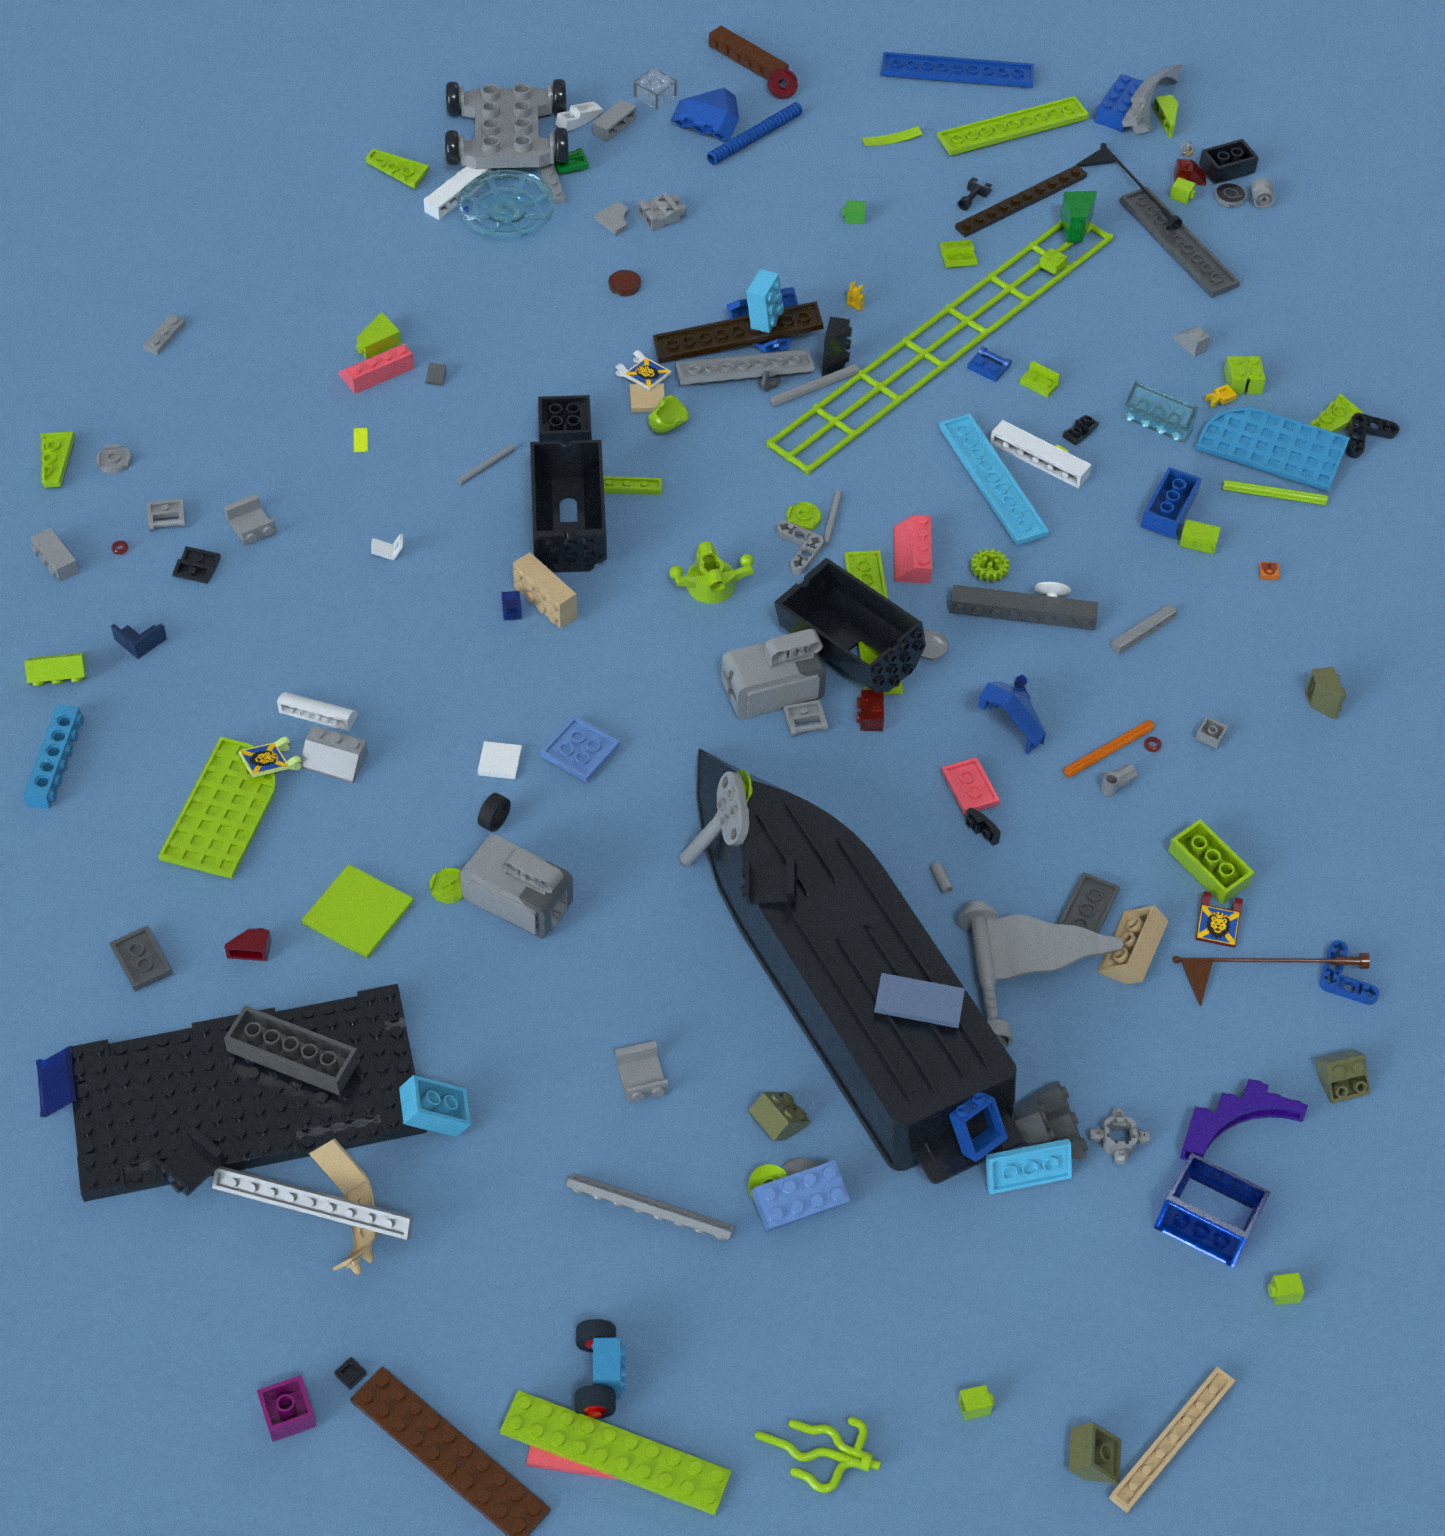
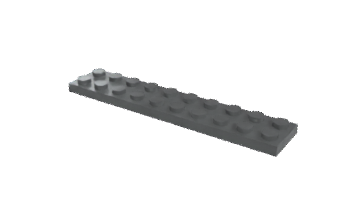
(1181, 244)

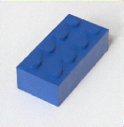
(1117, 102)
(1171, 502)

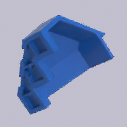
(709, 113)
(740, 308)
(1018, 707)

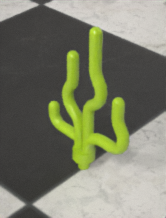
(848, 1456)

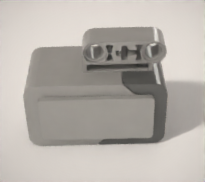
(774, 674)
(517, 886)

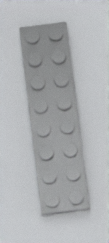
(744, 366)

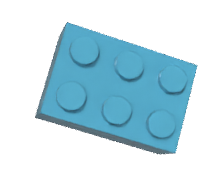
(764, 301)
(434, 1106)

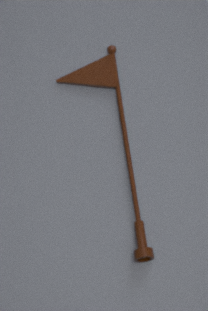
(1199, 968)

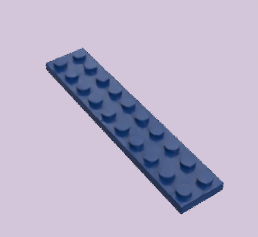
(957, 69)

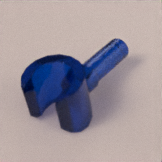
(1020, 682)

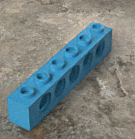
(53, 757)

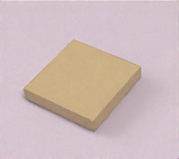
(644, 400)

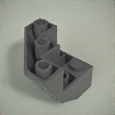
(1049, 1118)

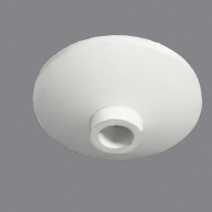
(1053, 589)

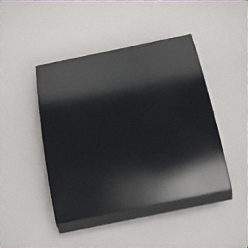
(197, 565)

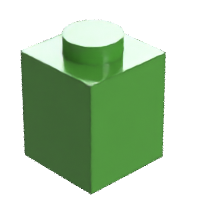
(854, 212)

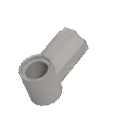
(1117, 779)

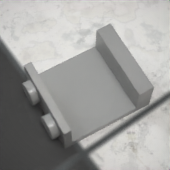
(249, 520)
(641, 1071)

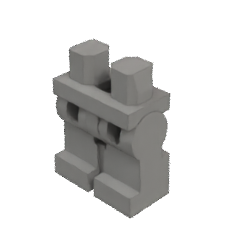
(660, 211)

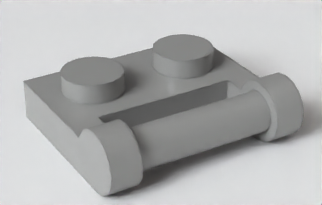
(165, 509)
(803, 713)

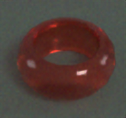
(119, 551)
(1150, 748)

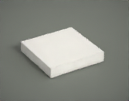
(499, 760)

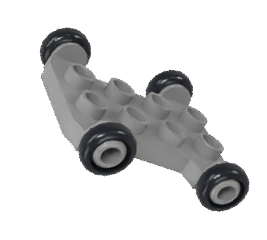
(506, 126)

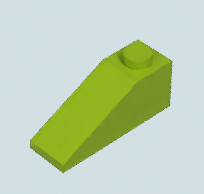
(1166, 110)

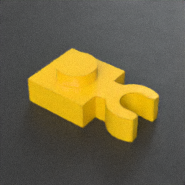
(855, 298)
(1222, 394)

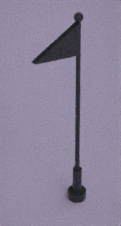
(1104, 156)

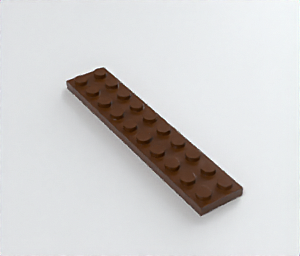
(450, 1455)

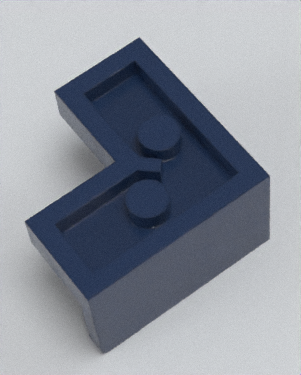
(137, 643)

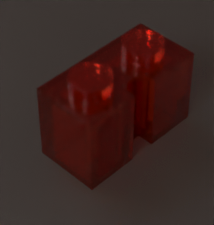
(871, 710)

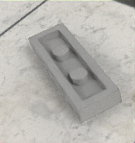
(164, 334)

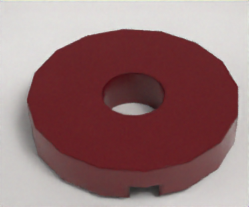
(779, 91)

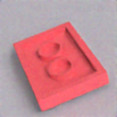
(970, 785)

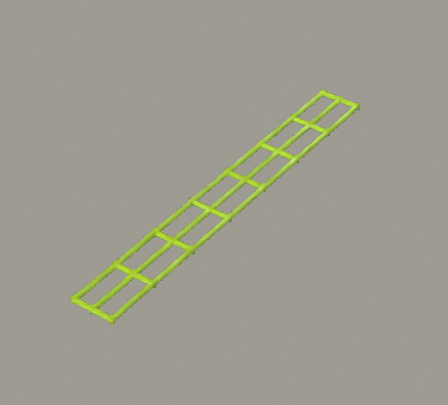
(925, 353)

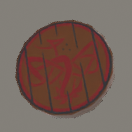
(624, 282)

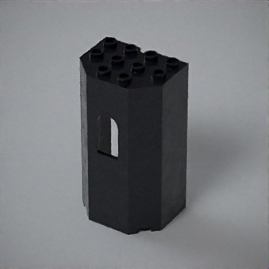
(576, 474)
(849, 613)

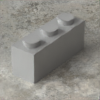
(614, 120)
(54, 554)

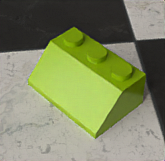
(56, 668)

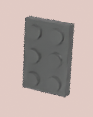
(140, 958)

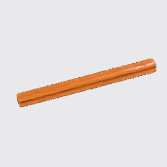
(1108, 748)

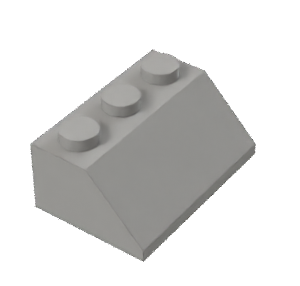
(333, 754)

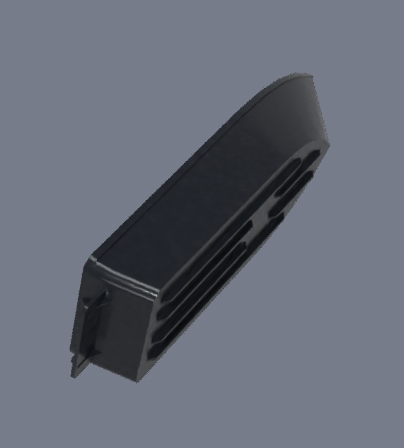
(828, 969)

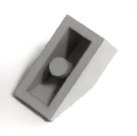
(1193, 340)

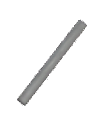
(485, 464)
(832, 517)

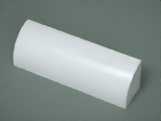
(316, 711)

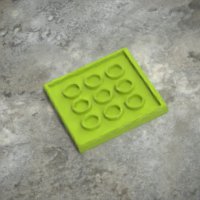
(357, 911)

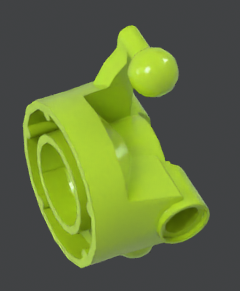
(710, 577)

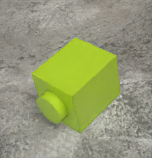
(1183, 191)
(1286, 1288)
(976, 1402)

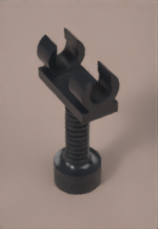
(966, 201)

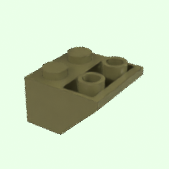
(1325, 691)
(1343, 1075)
(779, 1115)

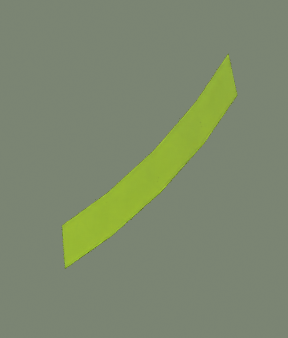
(892, 138)

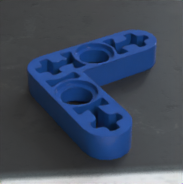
(1339, 981)

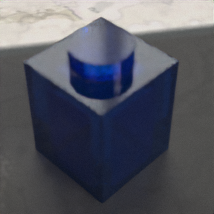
(511, 605)

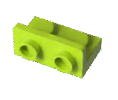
(1040, 379)

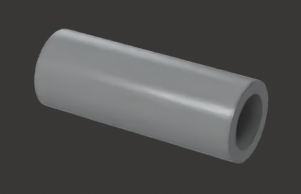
(941, 877)

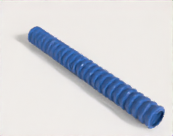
(754, 133)

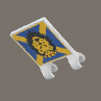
(645, 372)

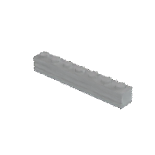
(1143, 629)

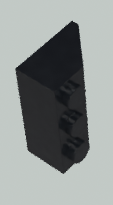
(836, 345)

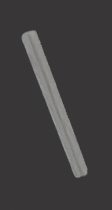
(814, 385)

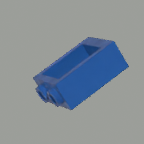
(989, 1138)

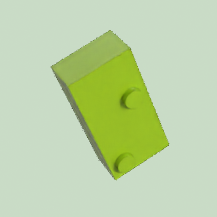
(1211, 861)

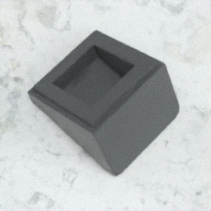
(436, 374)

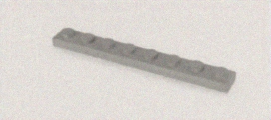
(659, 1209)

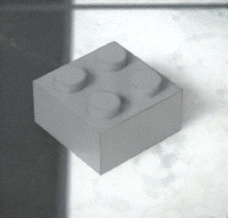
(1211, 732)

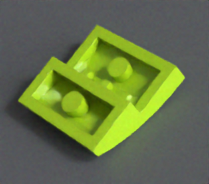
(958, 253)

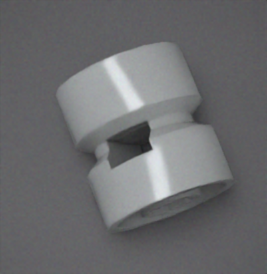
(1262, 193)

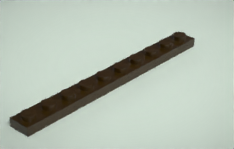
(1020, 201)

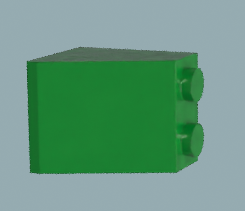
(1077, 214)

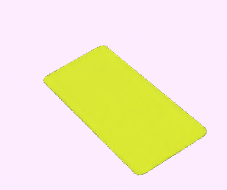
(360, 439)

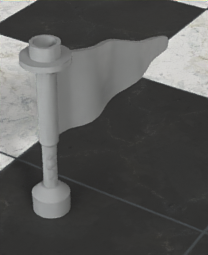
(1024, 946)

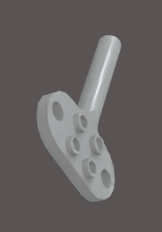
(730, 819)

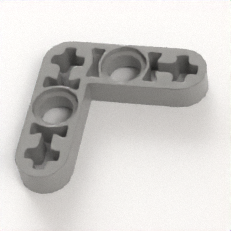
(788, 531)

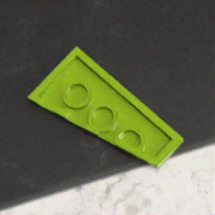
(1336, 415)
(55, 456)

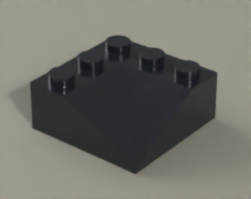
(564, 418)

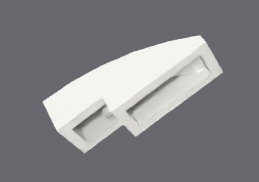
(578, 115)

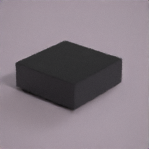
(350, 1373)

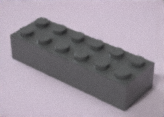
(291, 1050)

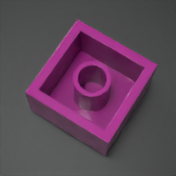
(286, 1408)

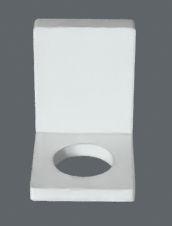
(386, 549)

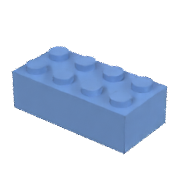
(800, 1196)

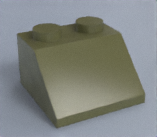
(1094, 1454)

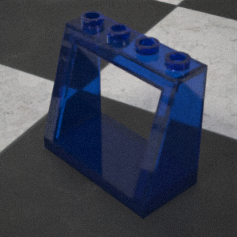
(1202, 1229)

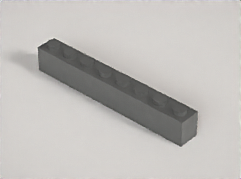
(1024, 607)

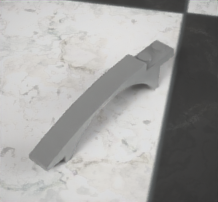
(1139, 112)

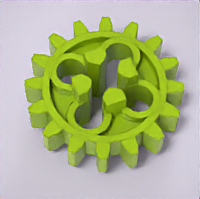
(984, 570)

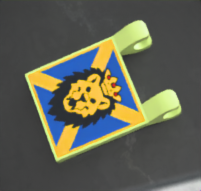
(268, 758)

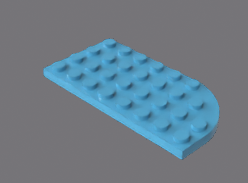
(1275, 445)

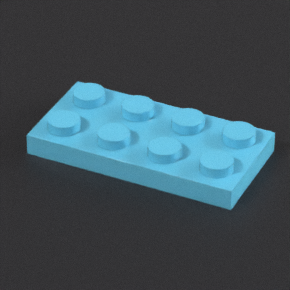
(1029, 1166)

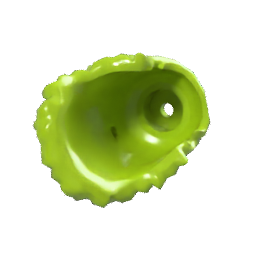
(668, 415)

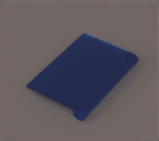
(56, 1081)

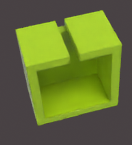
(1243, 368)

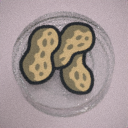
(1187, 149)

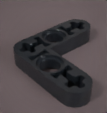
(1365, 427)

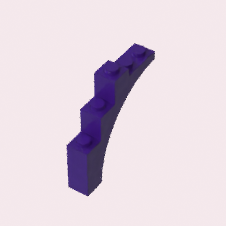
(1232, 1110)

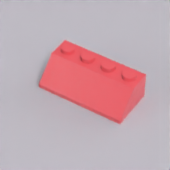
(378, 368)
(913, 550)

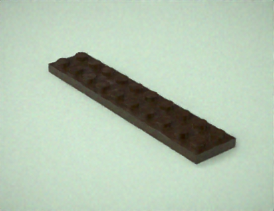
(735, 333)

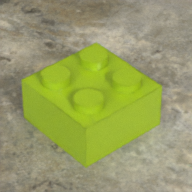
(1053, 261)

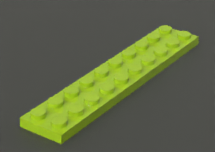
(1012, 125)
(869, 569)
(616, 1452)

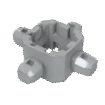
(1117, 1122)

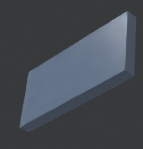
(919, 1000)

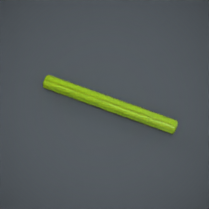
(1275, 492)

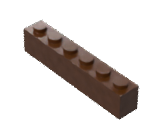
(745, 52)

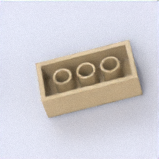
(545, 590)

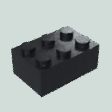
(1228, 161)

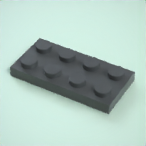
(1090, 903)

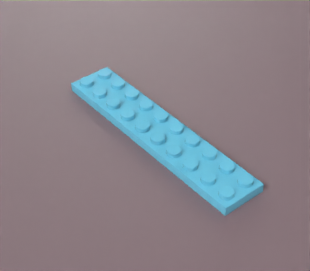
(993, 479)

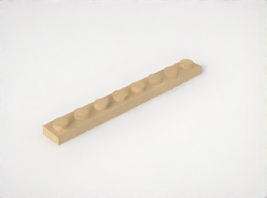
(1171, 1440)

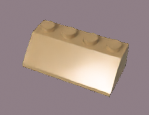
(1141, 933)

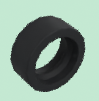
(494, 812)

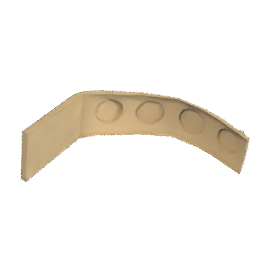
(355, 1187)

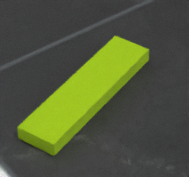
(632, 485)

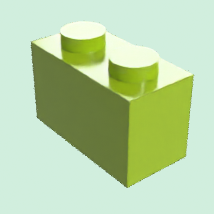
(1199, 536)

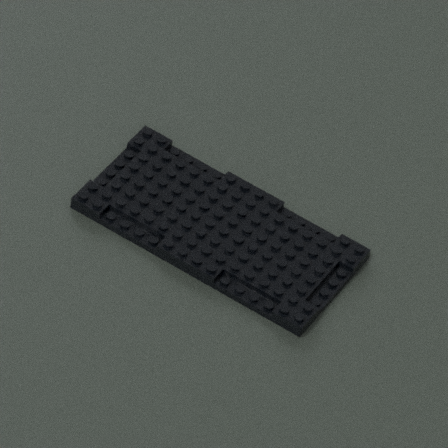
(151, 1089)

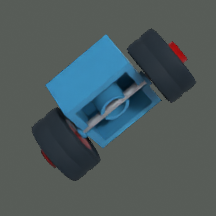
(608, 1368)

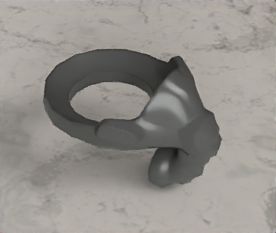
(767, 384)

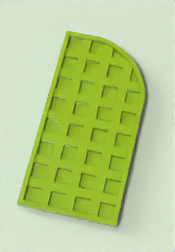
(220, 814)

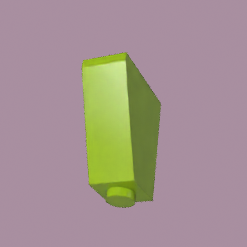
(378, 337)

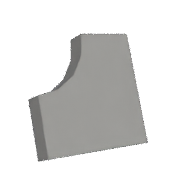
(613, 217)

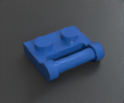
(988, 368)

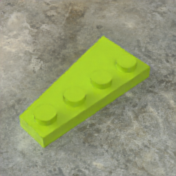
(400, 168)

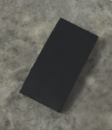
(1081, 430)
(981, 823)

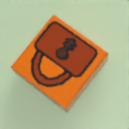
(1269, 570)

